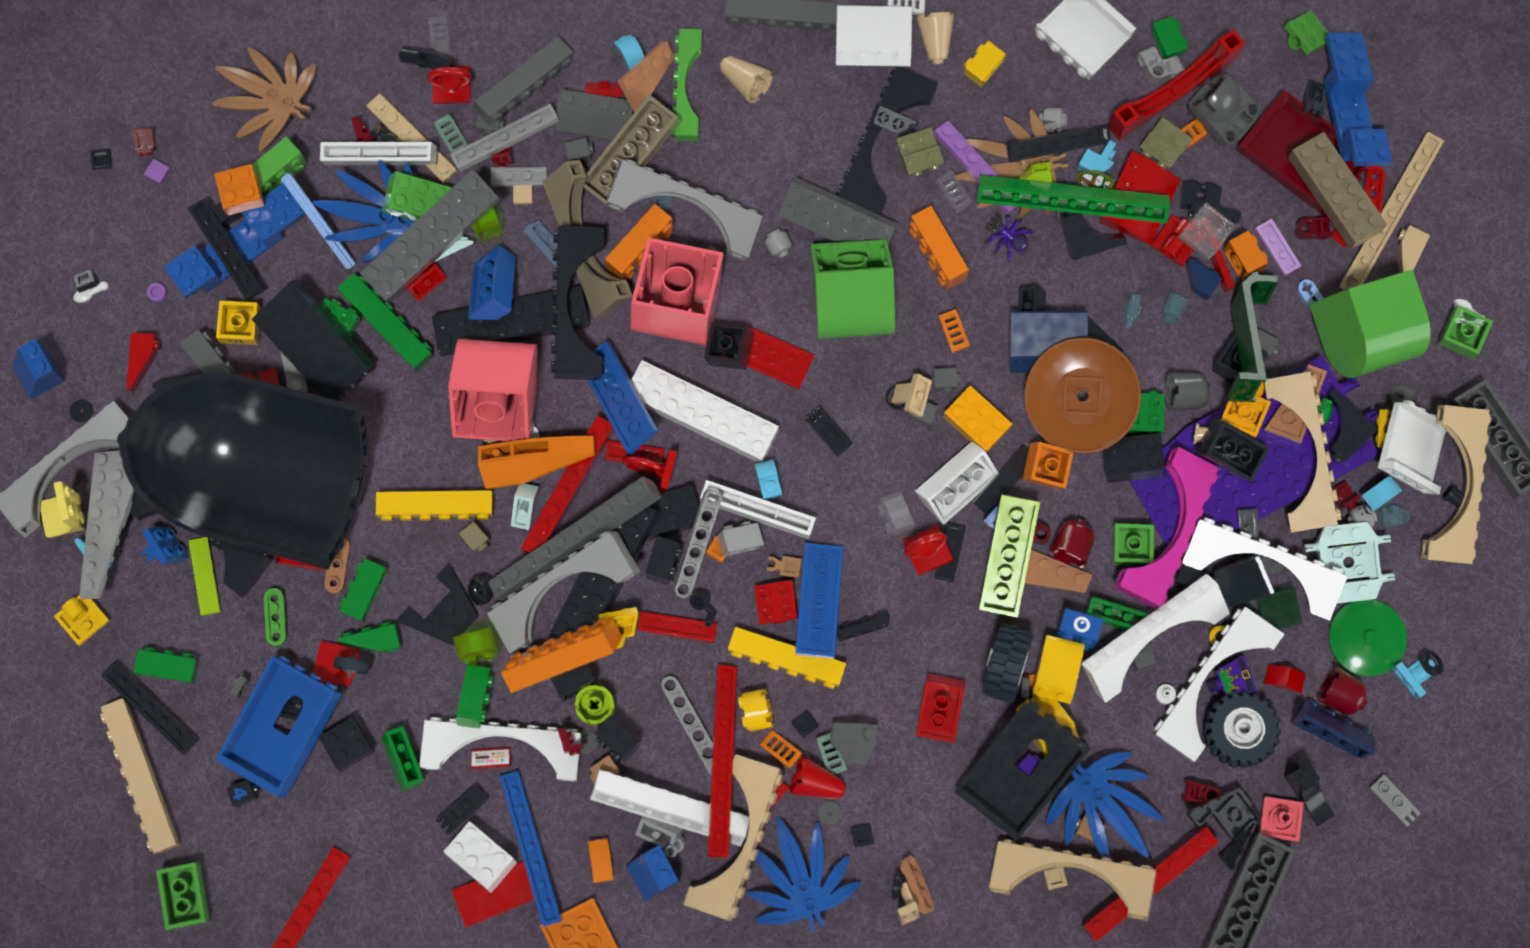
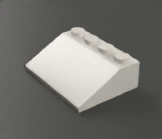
(874, 35)

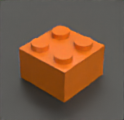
(239, 189)
(1245, 255)
(1047, 465)

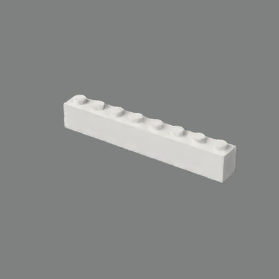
(662, 805)

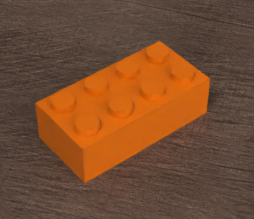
(938, 248)
(629, 252)

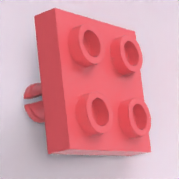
(1281, 819)

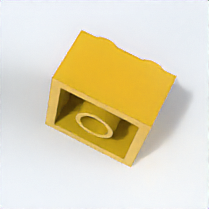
(235, 323)

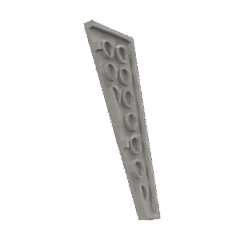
(107, 515)

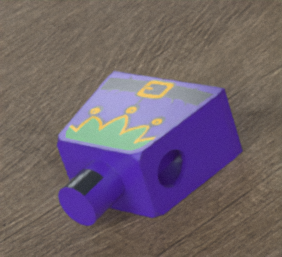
(1232, 678)

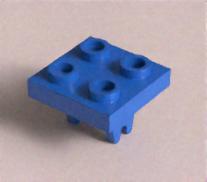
(163, 546)

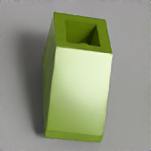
(1038, 172)

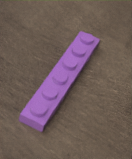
(966, 155)

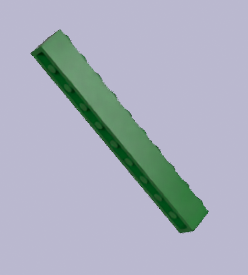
(1073, 199)

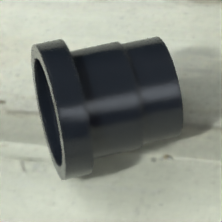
(1453, 495)

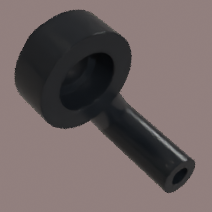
(378, 130)
(700, 601)

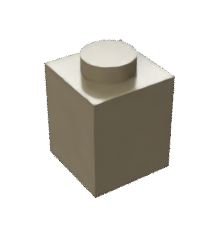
(475, 538)

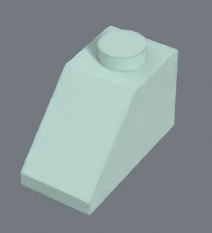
(524, 506)

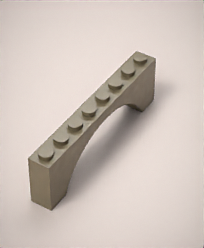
(564, 192)

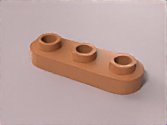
(338, 574)
(917, 884)

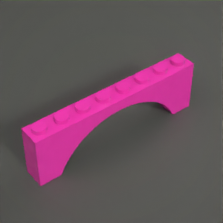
(1193, 481)

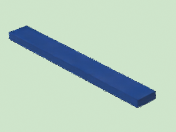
(530, 848)

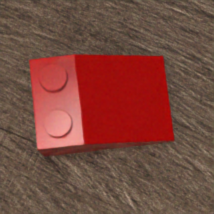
(941, 708)

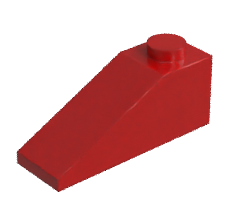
(141, 356)

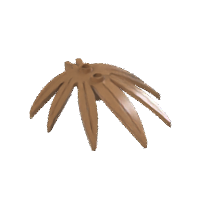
(277, 97)
(1014, 169)

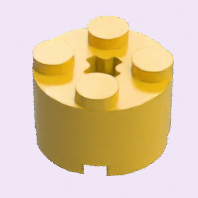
(756, 710)

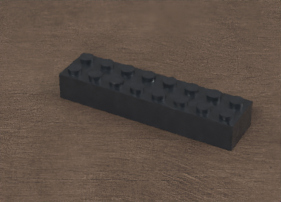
(527, 320)
(595, 592)

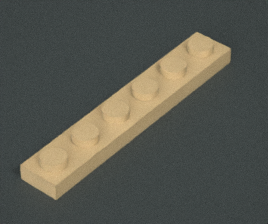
(407, 133)

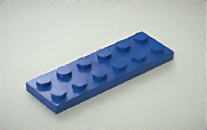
(621, 401)
(819, 601)

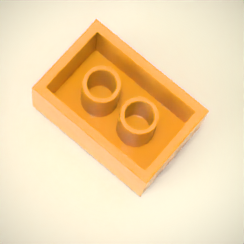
(977, 419)

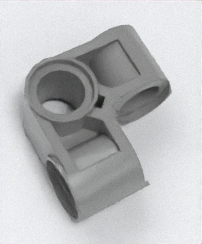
(1151, 61)

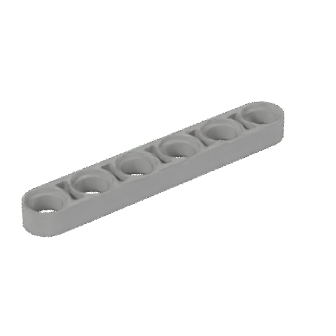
(693, 542)
(690, 729)

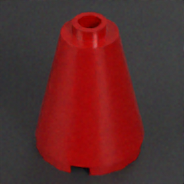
(815, 781)

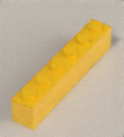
(434, 504)
(783, 656)

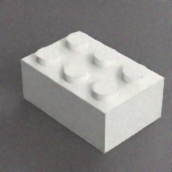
(480, 857)

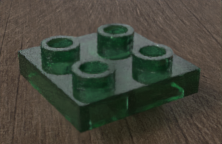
(1280, 608)

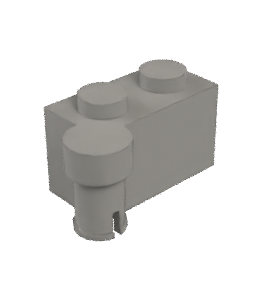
(660, 834)

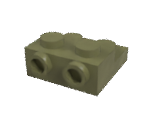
(1165, 144)
(919, 152)

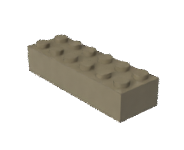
(636, 142)
(1337, 190)

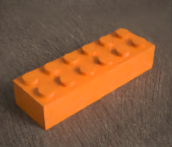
(561, 654)

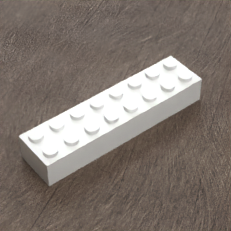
(704, 412)

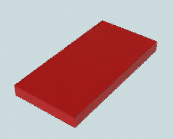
(778, 359)
(479, 904)

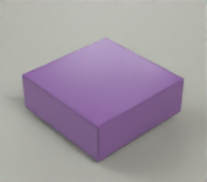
(157, 171)

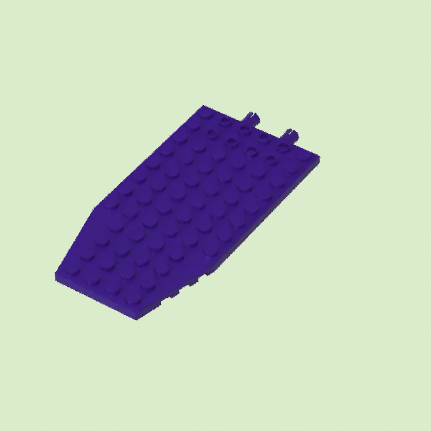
(1281, 479)

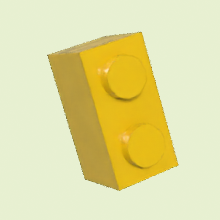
(984, 64)

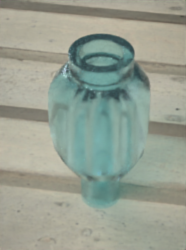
(1132, 310)

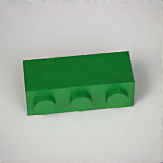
(363, 590)
(1114, 614)
(166, 665)
(474, 697)
(402, 759)

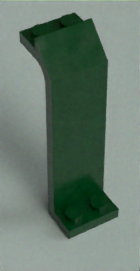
(1254, 290)

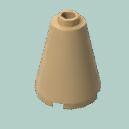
(936, 34)
(746, 77)

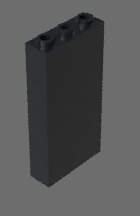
(313, 341)

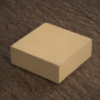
(522, 194)
(1055, 878)

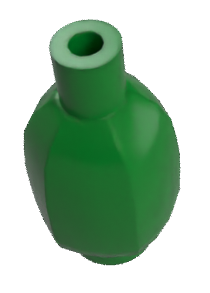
(1326, 409)

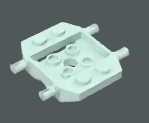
(1364, 556)

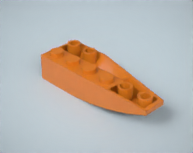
(529, 459)

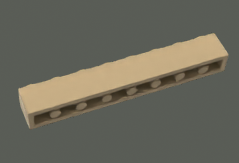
(140, 776)

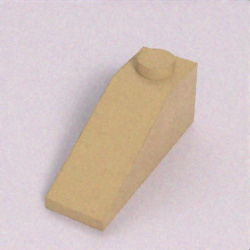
(1410, 248)

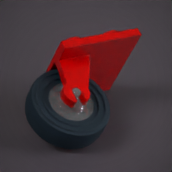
(338, 664)

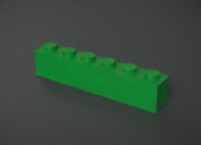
(385, 322)

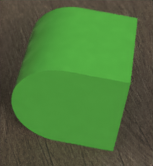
(853, 289)
(1373, 325)

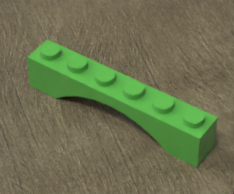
(689, 49)

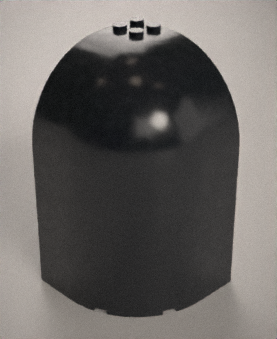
(250, 463)

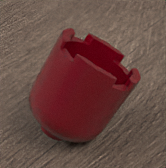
(1073, 543)
(1343, 692)

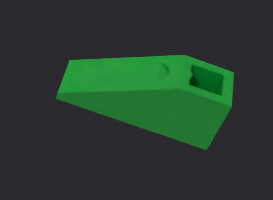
(378, 640)

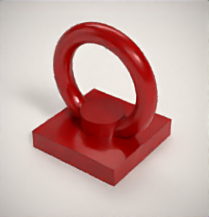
(451, 88)
(659, 470)
(928, 550)

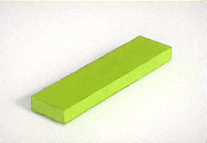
(204, 576)

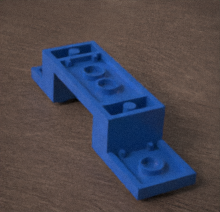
(1348, 103)
(250, 237)

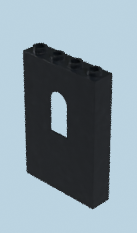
(1005, 791)

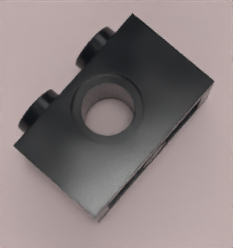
(1191, 188)

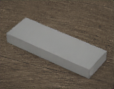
(518, 176)

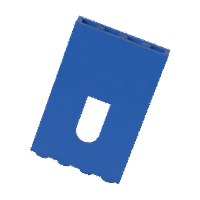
(259, 749)

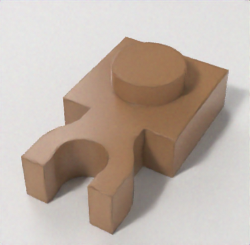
(788, 566)

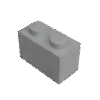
(740, 539)

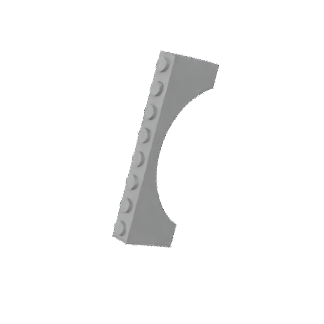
(734, 222)
(24, 497)
(516, 615)

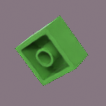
(1465, 332)
(1132, 544)

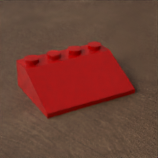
(1144, 177)

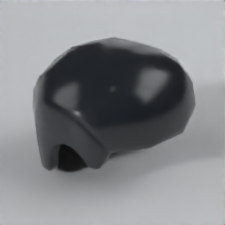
(480, 590)

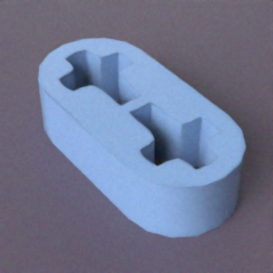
(1306, 298)

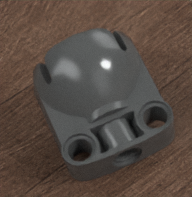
(1224, 109)

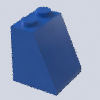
(36, 369)
(652, 873)

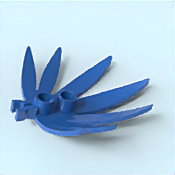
(366, 214)
(1094, 791)
(805, 893)

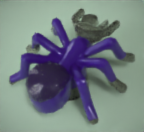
(1011, 237)

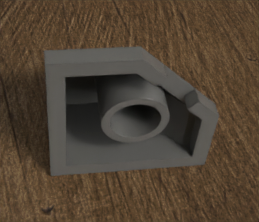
(854, 741)

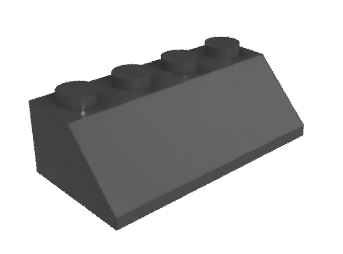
(591, 114)

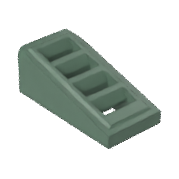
(441, 123)
(825, 738)

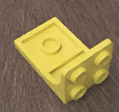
(62, 513)

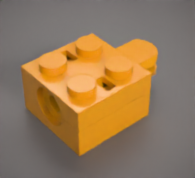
(1245, 414)

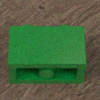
(1169, 38)

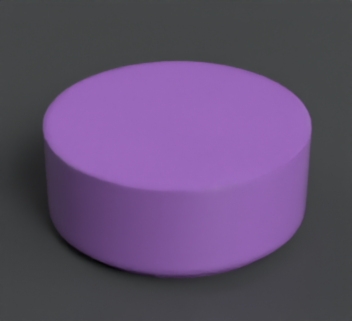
(156, 292)

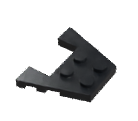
(449, 617)
(1234, 815)

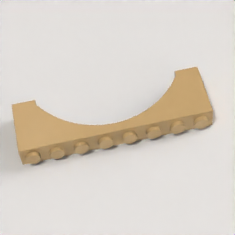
(1318, 506)
(1458, 538)
(1017, 862)
(723, 893)

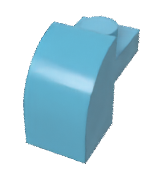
(629, 50)
(1098, 162)
(768, 479)
(1382, 493)

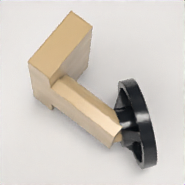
(912, 394)
(910, 911)

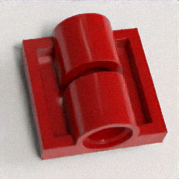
(1170, 244)
(776, 602)

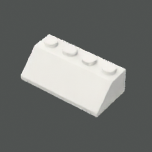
(957, 482)

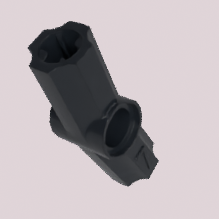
(418, 57)

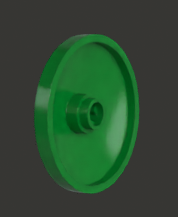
(1367, 638)

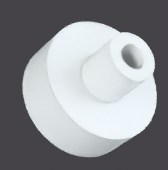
(1162, 697)

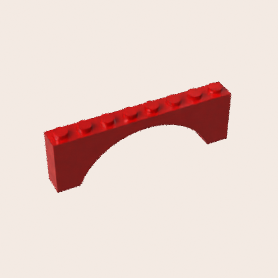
(1137, 113)

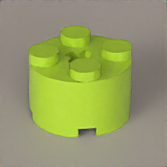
(594, 694)

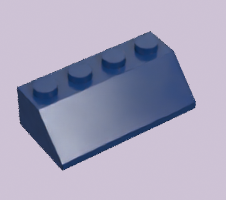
(492, 285)

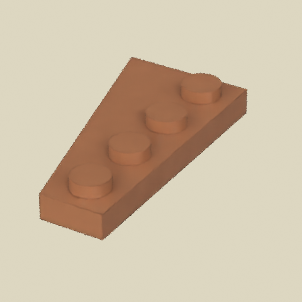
(646, 74)
(1286, 421)
(1054, 574)

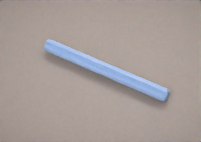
(317, 219)

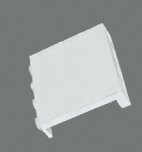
(1085, 33)
(1412, 447)

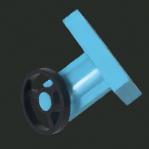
(1419, 672)

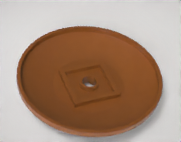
(1078, 367)

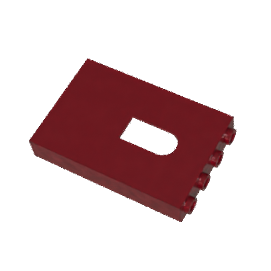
(1280, 132)

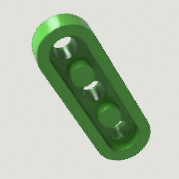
(271, 609)

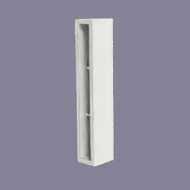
(371, 152)
(761, 510)

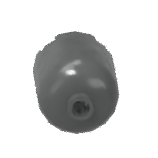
(1186, 391)

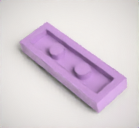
(1277, 247)

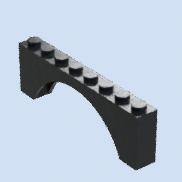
(903, 92)
(571, 356)
(242, 564)

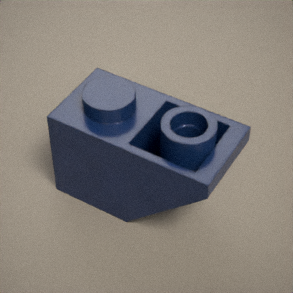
(1201, 279)

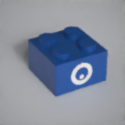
(1079, 628)

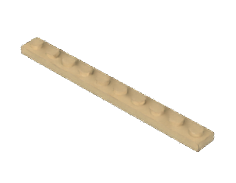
(1393, 211)

